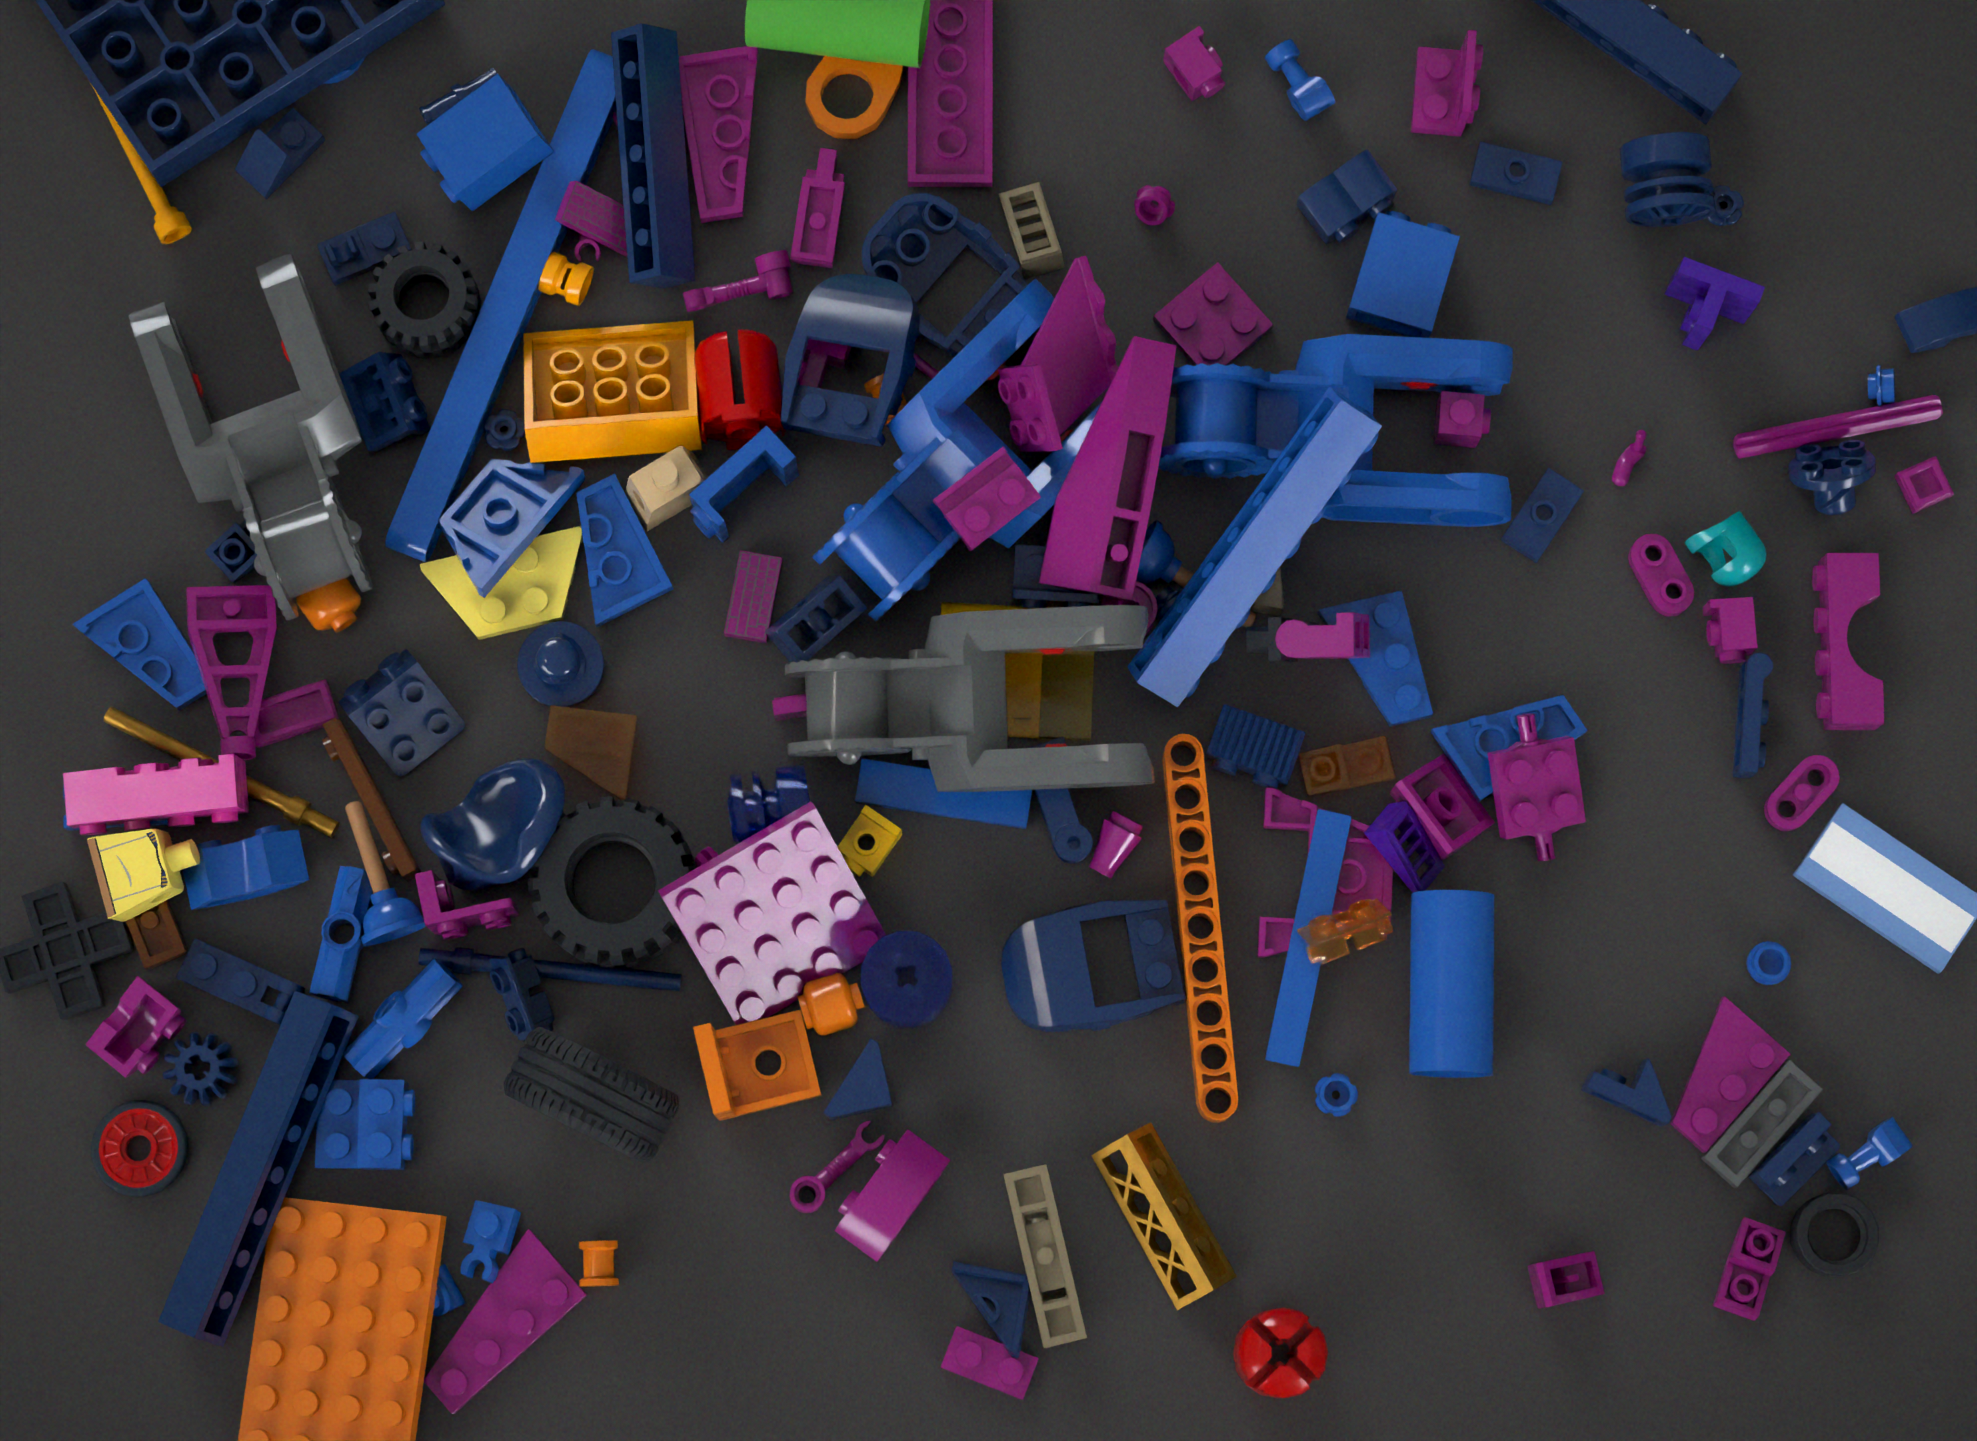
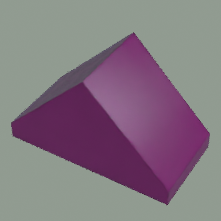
(1565, 1279)

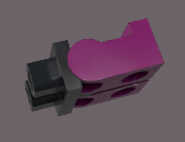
(1293, 639)

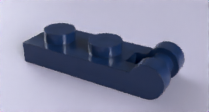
(1751, 714)
(236, 980)

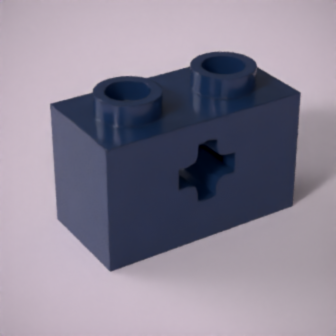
(816, 619)

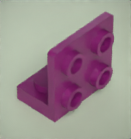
(1445, 89)
(444, 920)

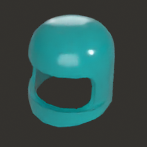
(1739, 541)

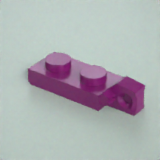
(819, 213)

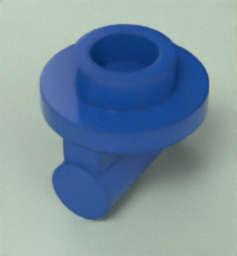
(447, 1293)

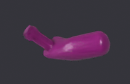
(1628, 459)

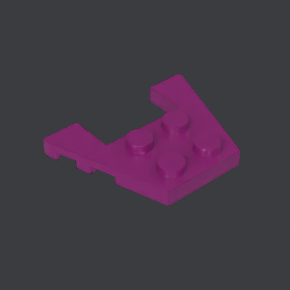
(1362, 873)

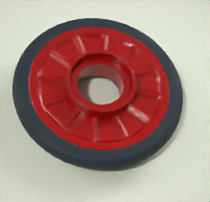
(111, 1143)

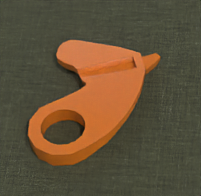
(882, 79)

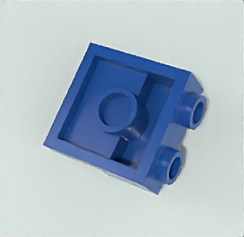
(365, 1125)

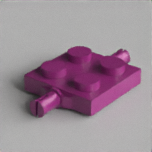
(1536, 787)

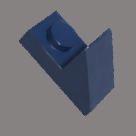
(276, 155)
(1642, 1098)

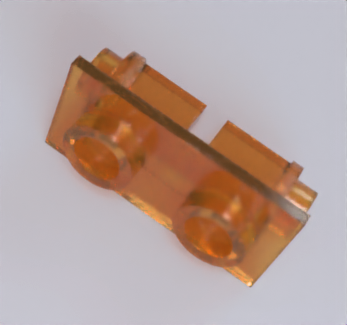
(1327, 934)

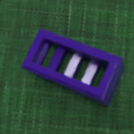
(1382, 836)

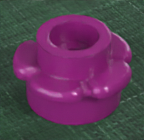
(1150, 212)

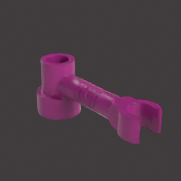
(771, 277)
(826, 1177)

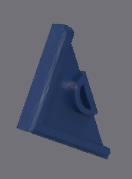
(1000, 1298)

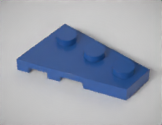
(618, 552)
(1394, 668)
(1471, 740)

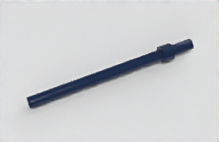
(465, 961)

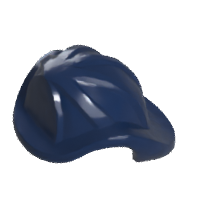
(498, 825)

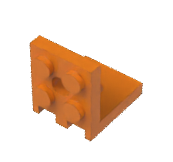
(731, 1070)

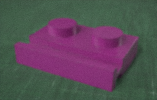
(986, 498)

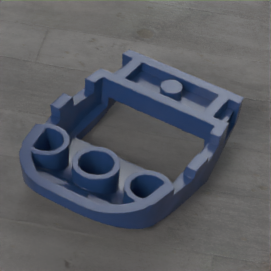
(919, 242)
(860, 314)
(1050, 975)

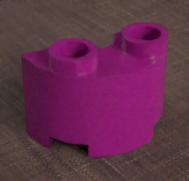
(137, 1029)

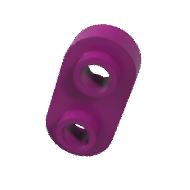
(1657, 575)
(1801, 794)

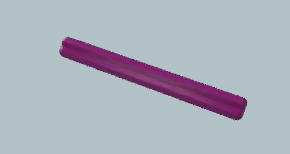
(1837, 426)

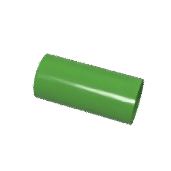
(845, 29)

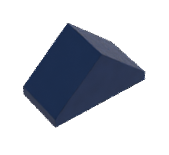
(863, 1088)

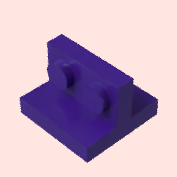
(1710, 295)

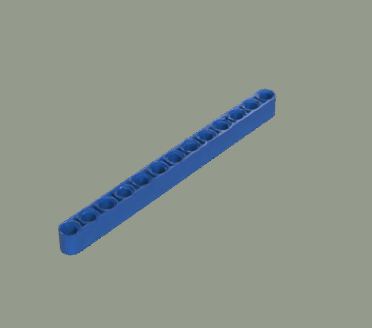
(504, 314)

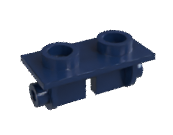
(511, 979)

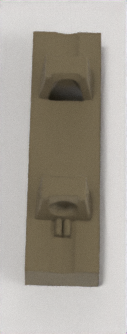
(1045, 1256)

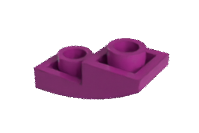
(1749, 1268)

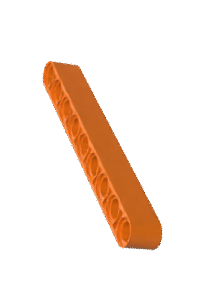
(1205, 906)

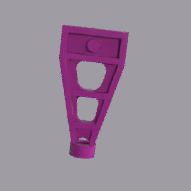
(232, 610)

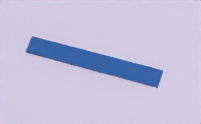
(1299, 973)

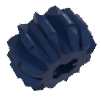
(193, 1084)

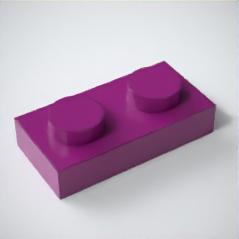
(988, 1363)

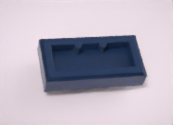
(1515, 173)
(1542, 515)

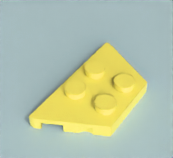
(525, 597)

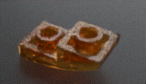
(1347, 766)

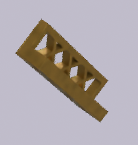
(1170, 1211)

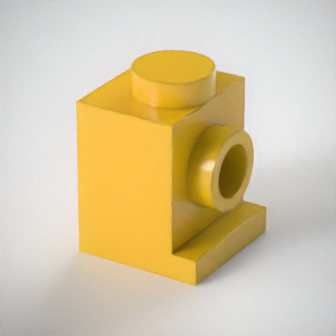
(881, 830)

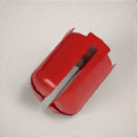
(716, 389)
(1306, 1348)

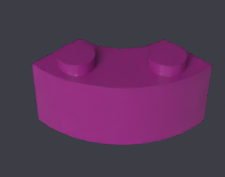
(891, 1195)

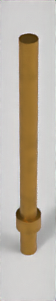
(294, 809)

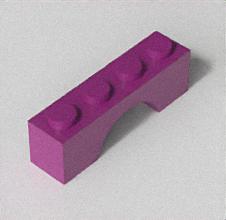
(1848, 694)

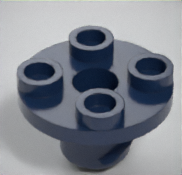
(1832, 473)
(560, 664)

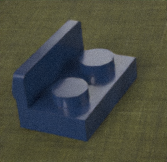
(384, 400)
(1796, 1159)

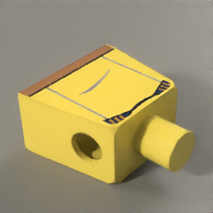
(139, 870)

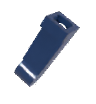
(1069, 838)

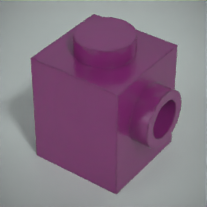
(1460, 419)

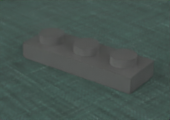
(1762, 1123)

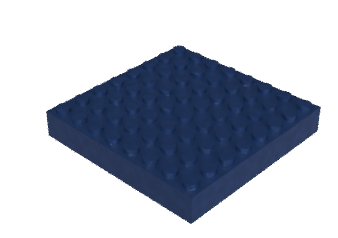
(208, 71)

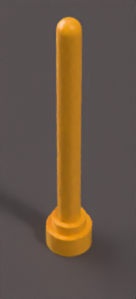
(169, 222)

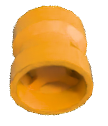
(566, 278)

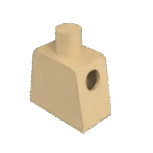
(664, 486)

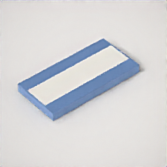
(1889, 888)

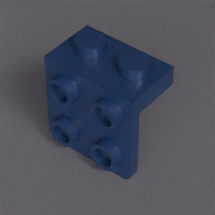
(402, 712)

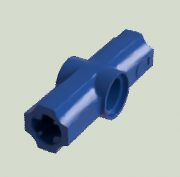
(336, 961)
(402, 1019)

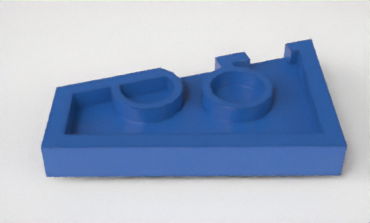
(147, 642)

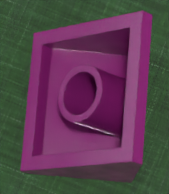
(1443, 805)

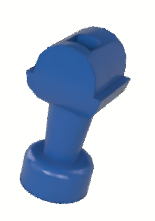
(1307, 93)
(1883, 1145)

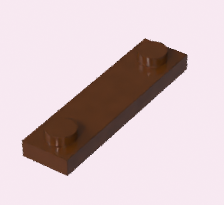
(341, 746)

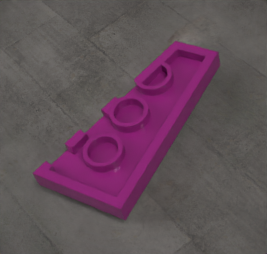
(718, 123)
(508, 1318)

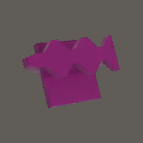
(1064, 366)

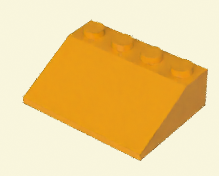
(610, 391)

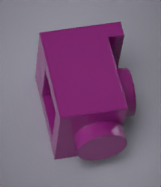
(1194, 65)
(1731, 628)

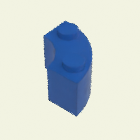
(246, 868)

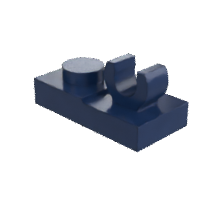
(362, 248)

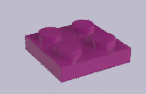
(1213, 319)

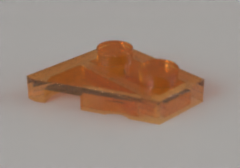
(594, 744)

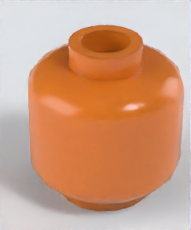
(331, 605)
(830, 1004)

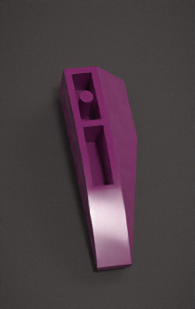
(1111, 483)

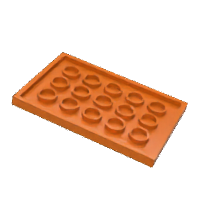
(342, 1324)

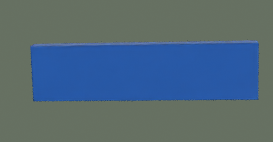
(915, 791)

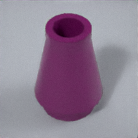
(1115, 842)

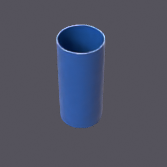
(1451, 984)

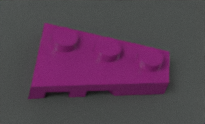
(1727, 1075)

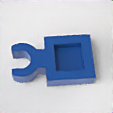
(489, 1232)

